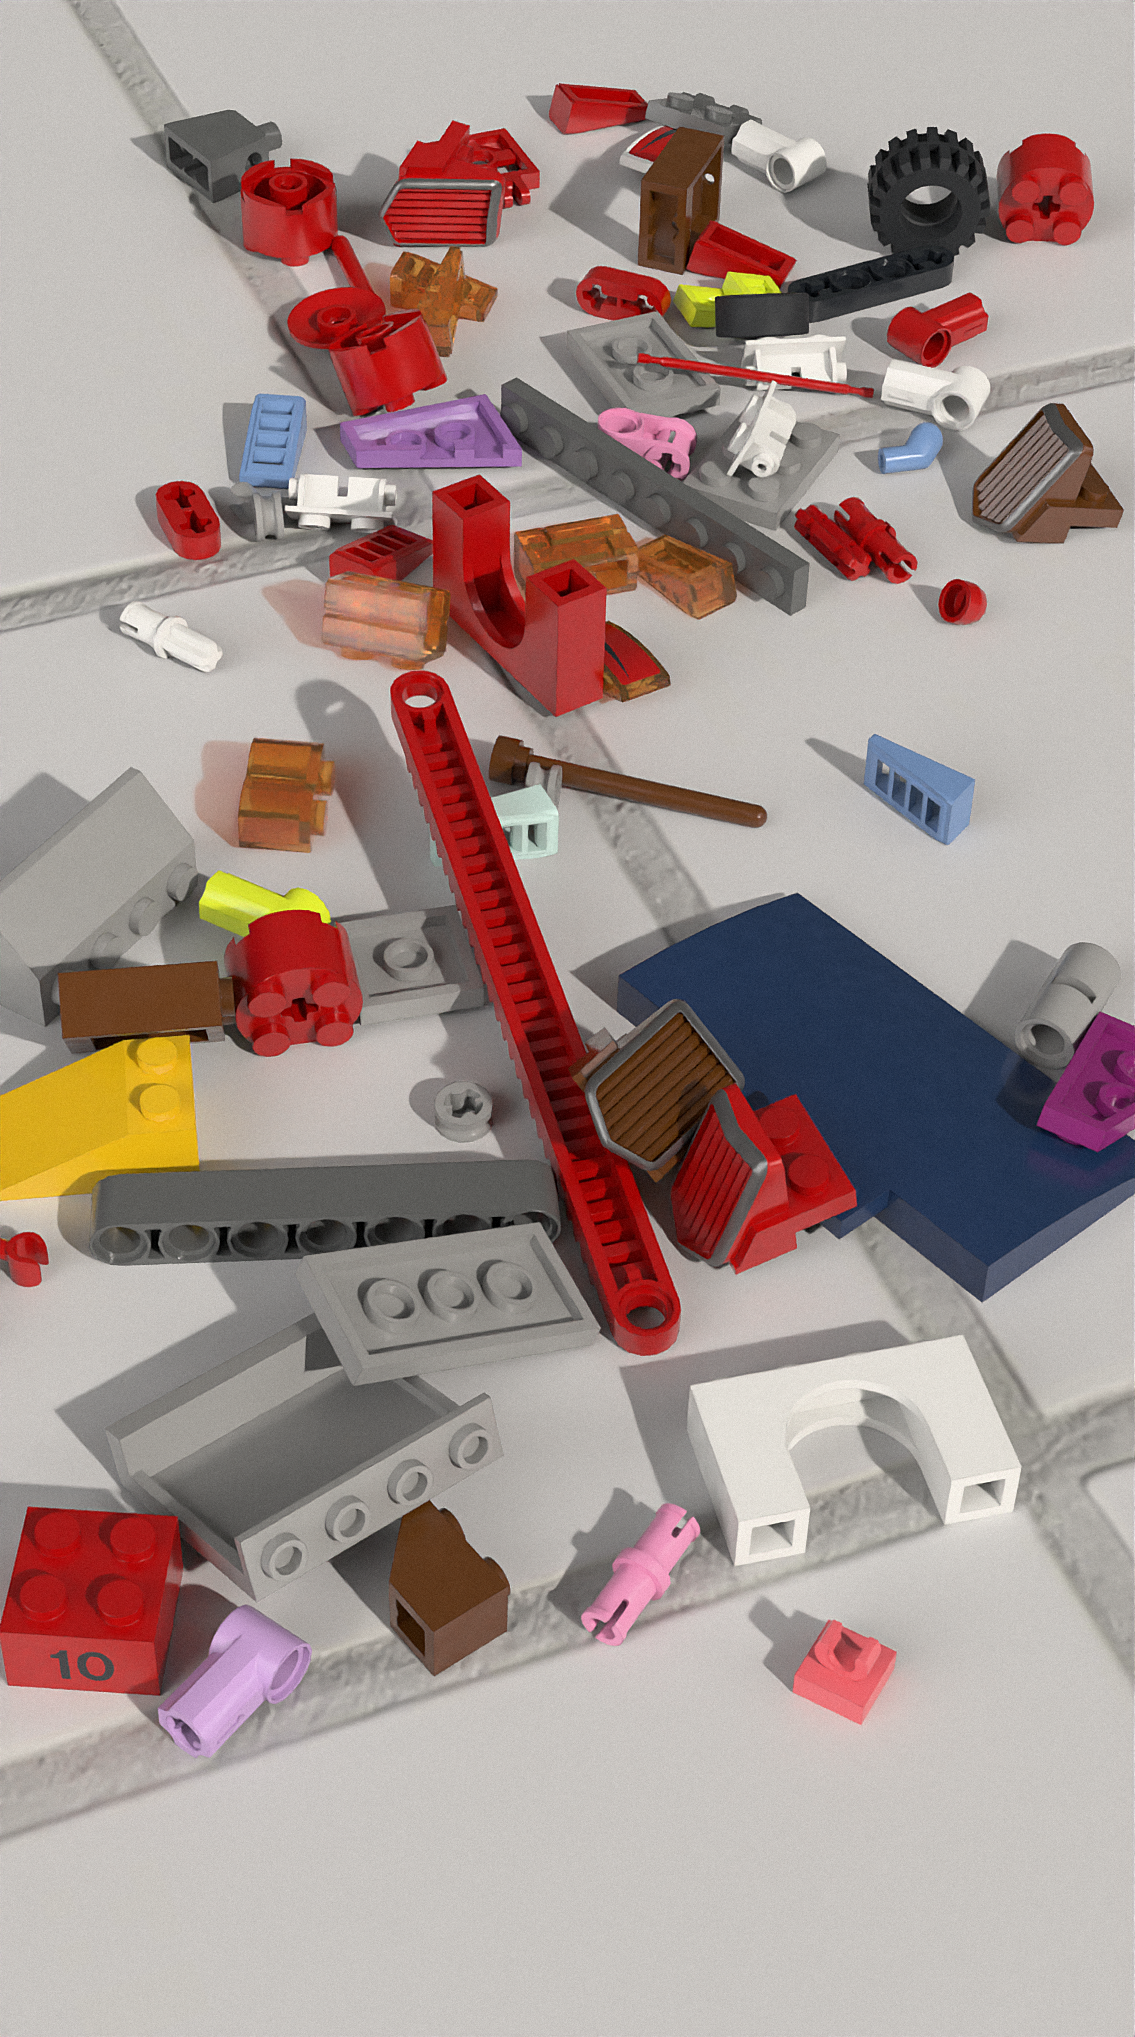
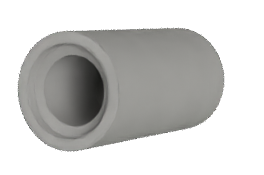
(1067, 1005)

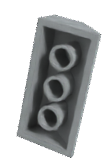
(91, 893)

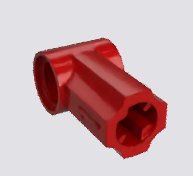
(931, 334)

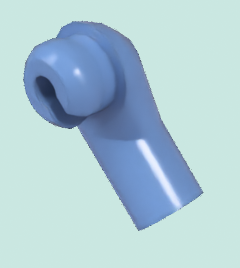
(917, 452)

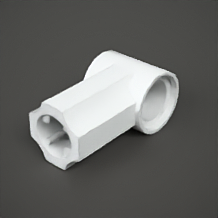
(783, 160)
(937, 392)

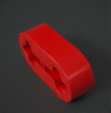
(622, 294)
(194, 517)

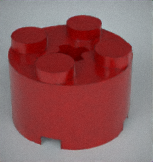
(1045, 190)
(289, 210)
(387, 362)
(293, 982)

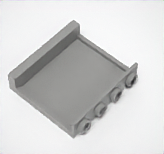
(290, 1461)

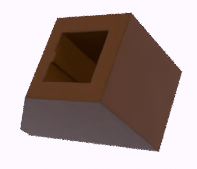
(442, 1591)

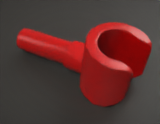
(23, 1255)

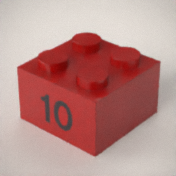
(92, 1601)

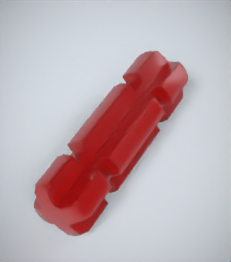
(832, 542)

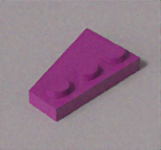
(1097, 1089)

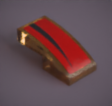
(630, 666)

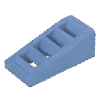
(274, 436)
(933, 794)

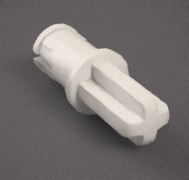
(170, 636)

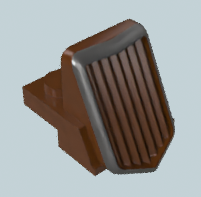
(1044, 483)
(653, 1085)

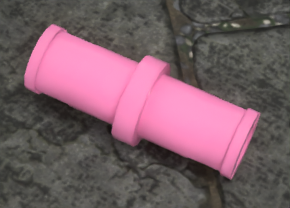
(640, 1574)

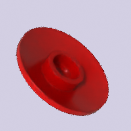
(333, 312)

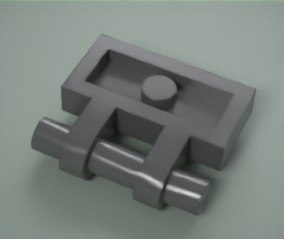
(699, 113)

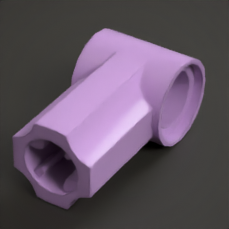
(246, 1665)

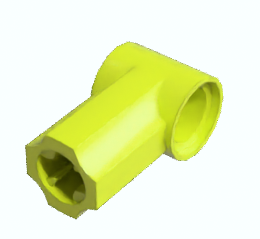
(237, 902)

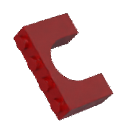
(550, 639)

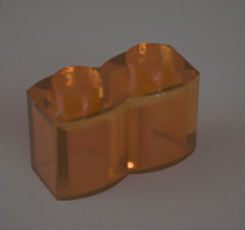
(284, 794)

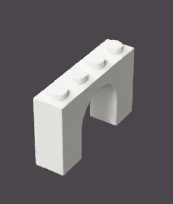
(916, 1393)

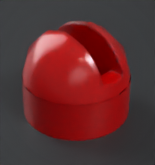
(962, 602)

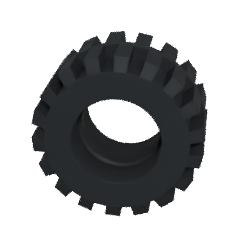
(923, 162)

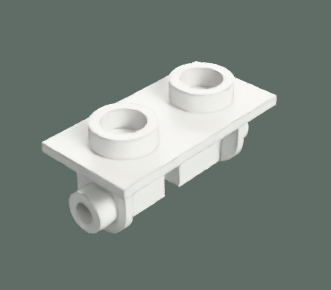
(812, 357)
(762, 434)
(320, 503)

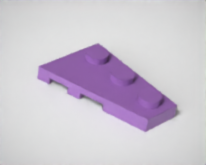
(434, 435)

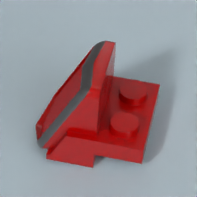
(444, 196)
(754, 1182)

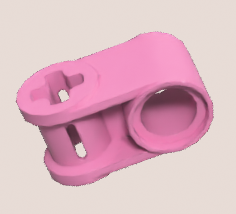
(649, 437)

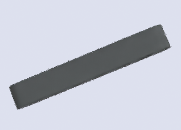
(311, 1209)

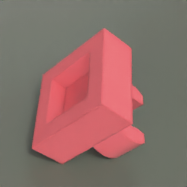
(844, 1671)

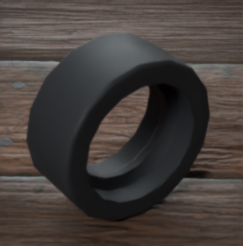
(762, 315)

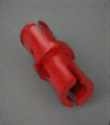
(877, 539)

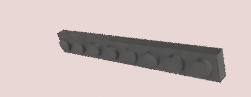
(654, 495)

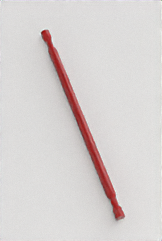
(755, 375)

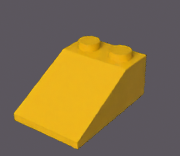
(99, 1119)

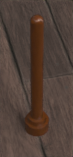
(512, 760)

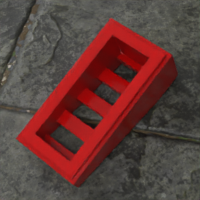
(592, 107)
(726, 250)
(384, 554)

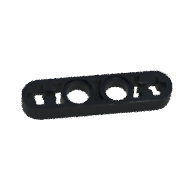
(876, 282)

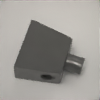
(217, 150)

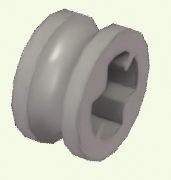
(268, 516)
(549, 779)
(457, 1098)

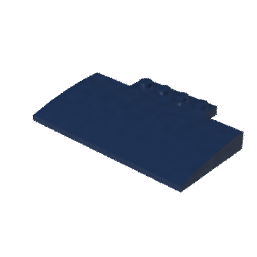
(900, 1085)

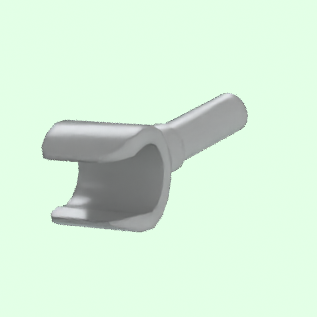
(243, 492)

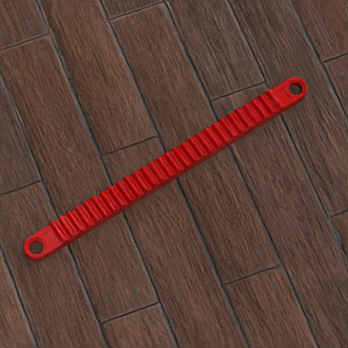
(533, 1015)

